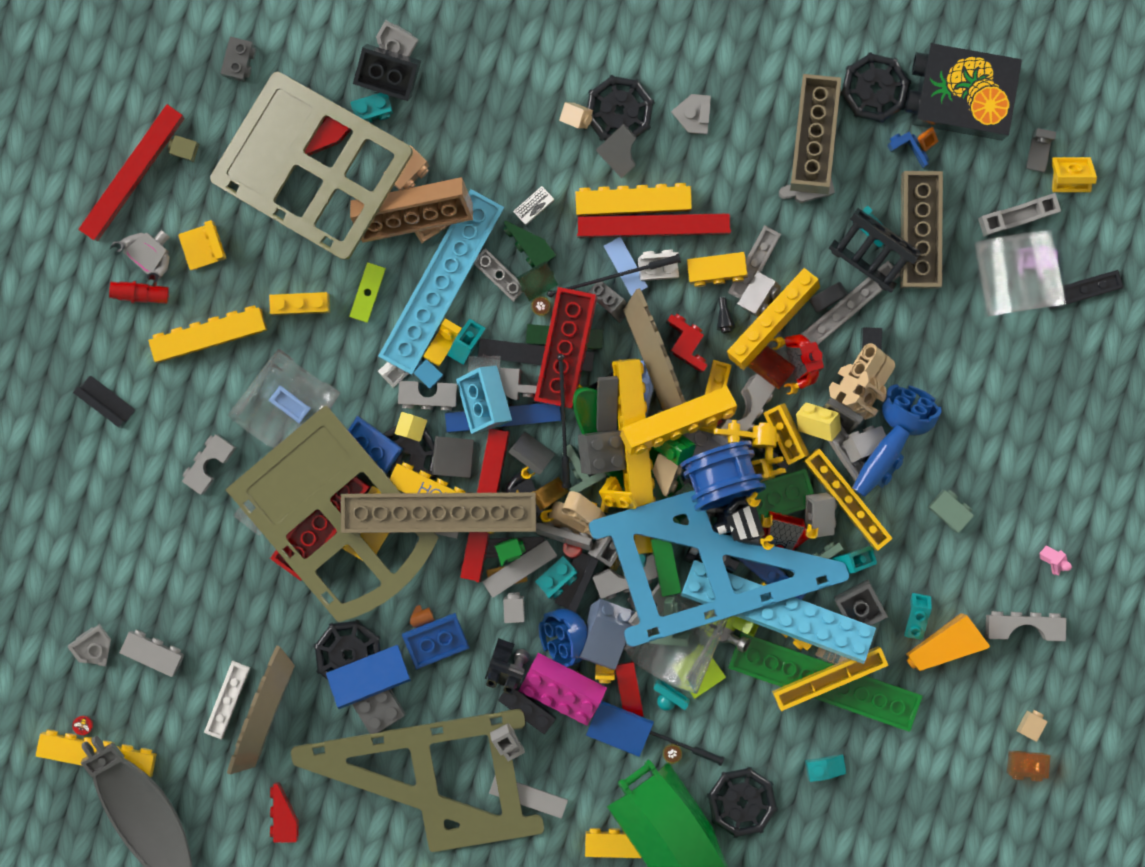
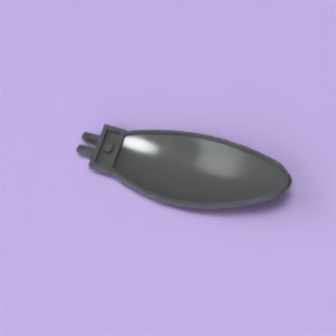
(136, 808)

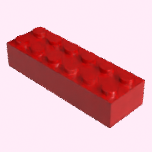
(570, 336)
(316, 528)

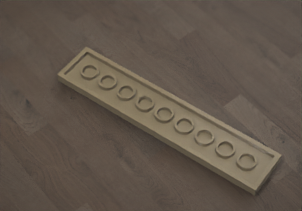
(438, 512)

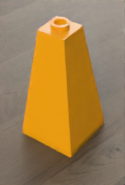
(948, 643)

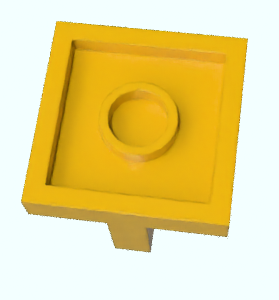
(1073, 174)

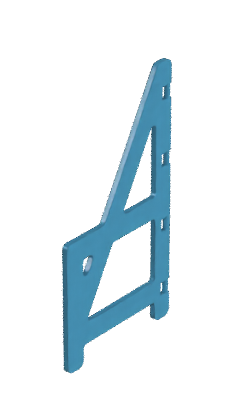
(657, 522)

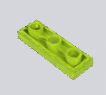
(371, 281)

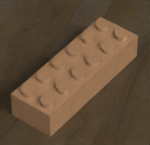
(418, 209)

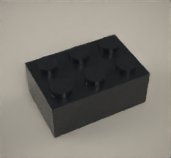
(386, 72)

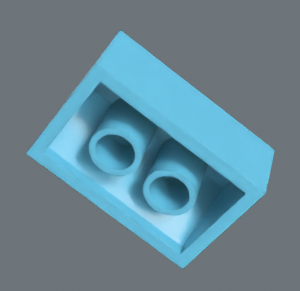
(483, 399)

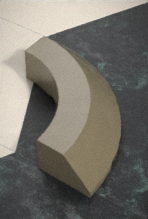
(653, 352)
(262, 712)

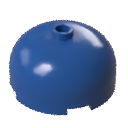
(915, 419)
(570, 632)

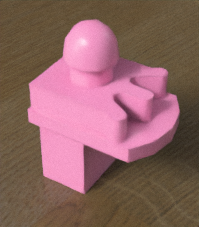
(1057, 560)

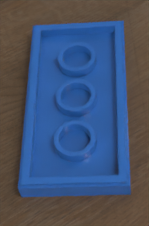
(368, 677)

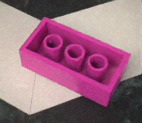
(562, 689)

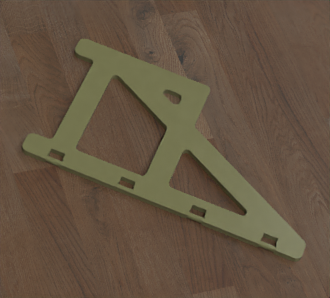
(475, 824)

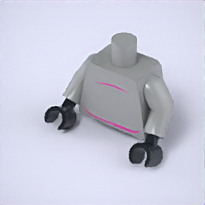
(146, 253)

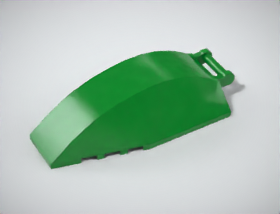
(665, 821)

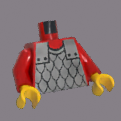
(805, 357)
(787, 530)

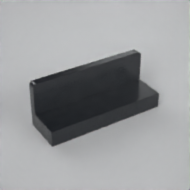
(105, 401)
(573, 594)

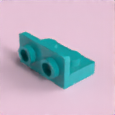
(373, 107)
(557, 578)

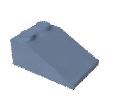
(606, 633)

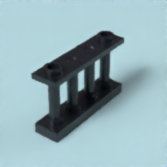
(876, 232)

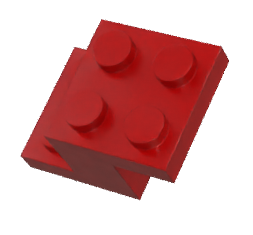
(687, 342)

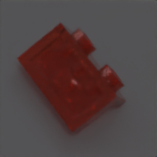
(772, 367)

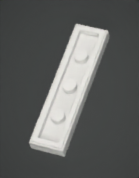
(227, 700)

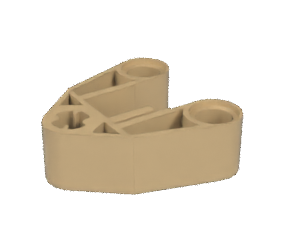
(575, 513)

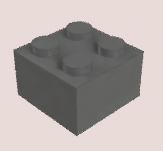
(601, 452)
(861, 604)
(379, 711)

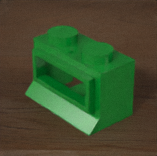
(510, 550)

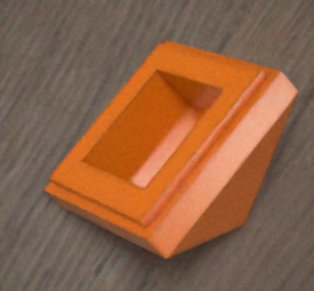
(927, 139)

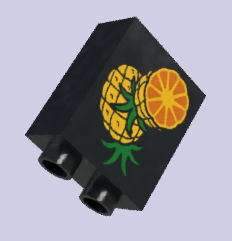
(964, 91)

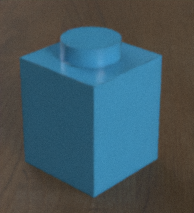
(428, 373)

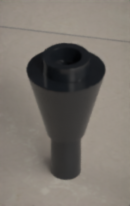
(725, 321)

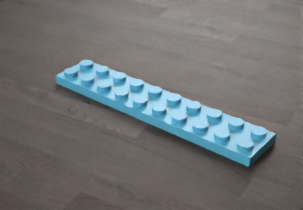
(440, 285)
(792, 617)

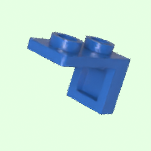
(898, 140)

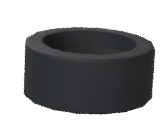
(828, 297)

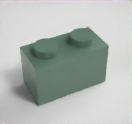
(951, 511)

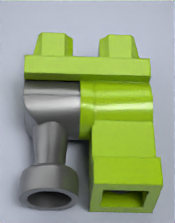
(742, 625)

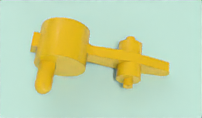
(762, 436)

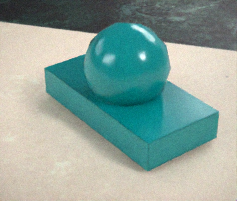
(669, 696)

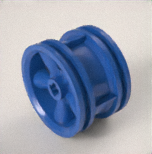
(722, 475)

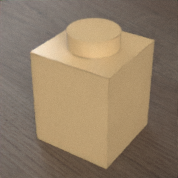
(576, 115)
(1032, 725)

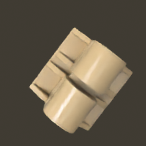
(864, 381)

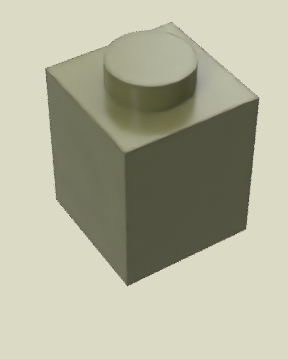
(183, 148)

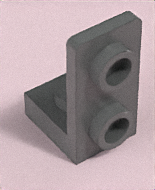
(1040, 149)
(609, 300)

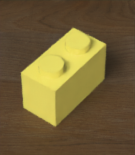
(818, 421)

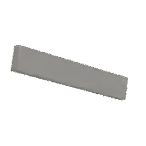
(846, 307)

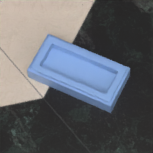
(289, 404)

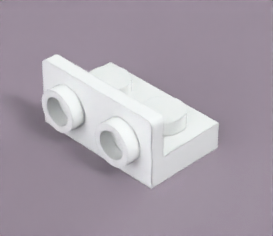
(665, 272)

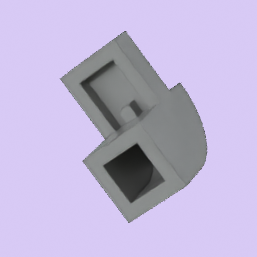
(512, 384)
(507, 742)

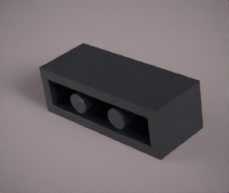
(533, 712)

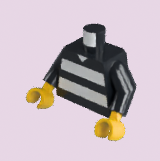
(744, 522)

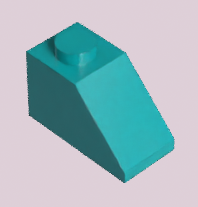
(466, 341)
(857, 559)
(825, 767)

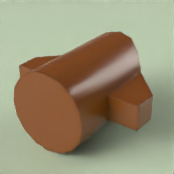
(421, 617)

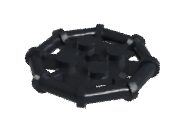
(882, 96)
(620, 98)
(416, 451)
(343, 643)
(733, 795)

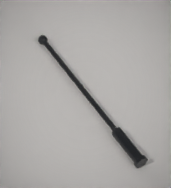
(652, 265)
(565, 459)
(695, 750)

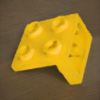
(202, 246)

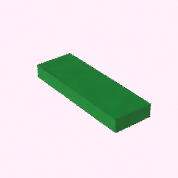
(665, 567)

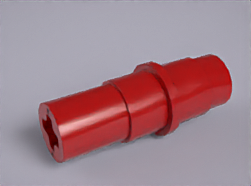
(138, 292)

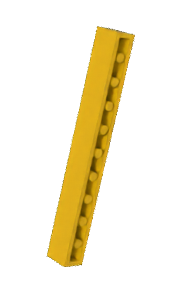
(631, 409)

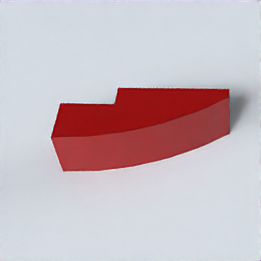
(629, 688)

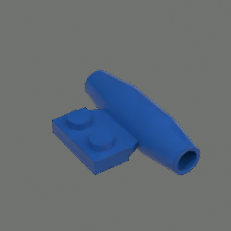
(882, 462)

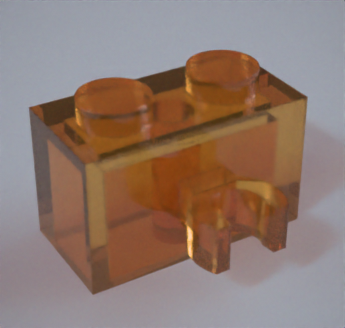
(1028, 764)

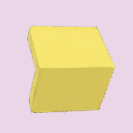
(410, 426)

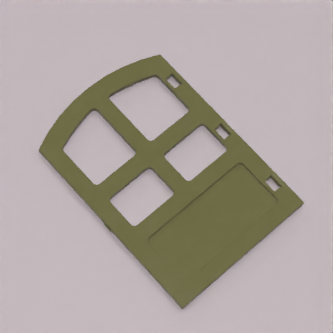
(303, 477)

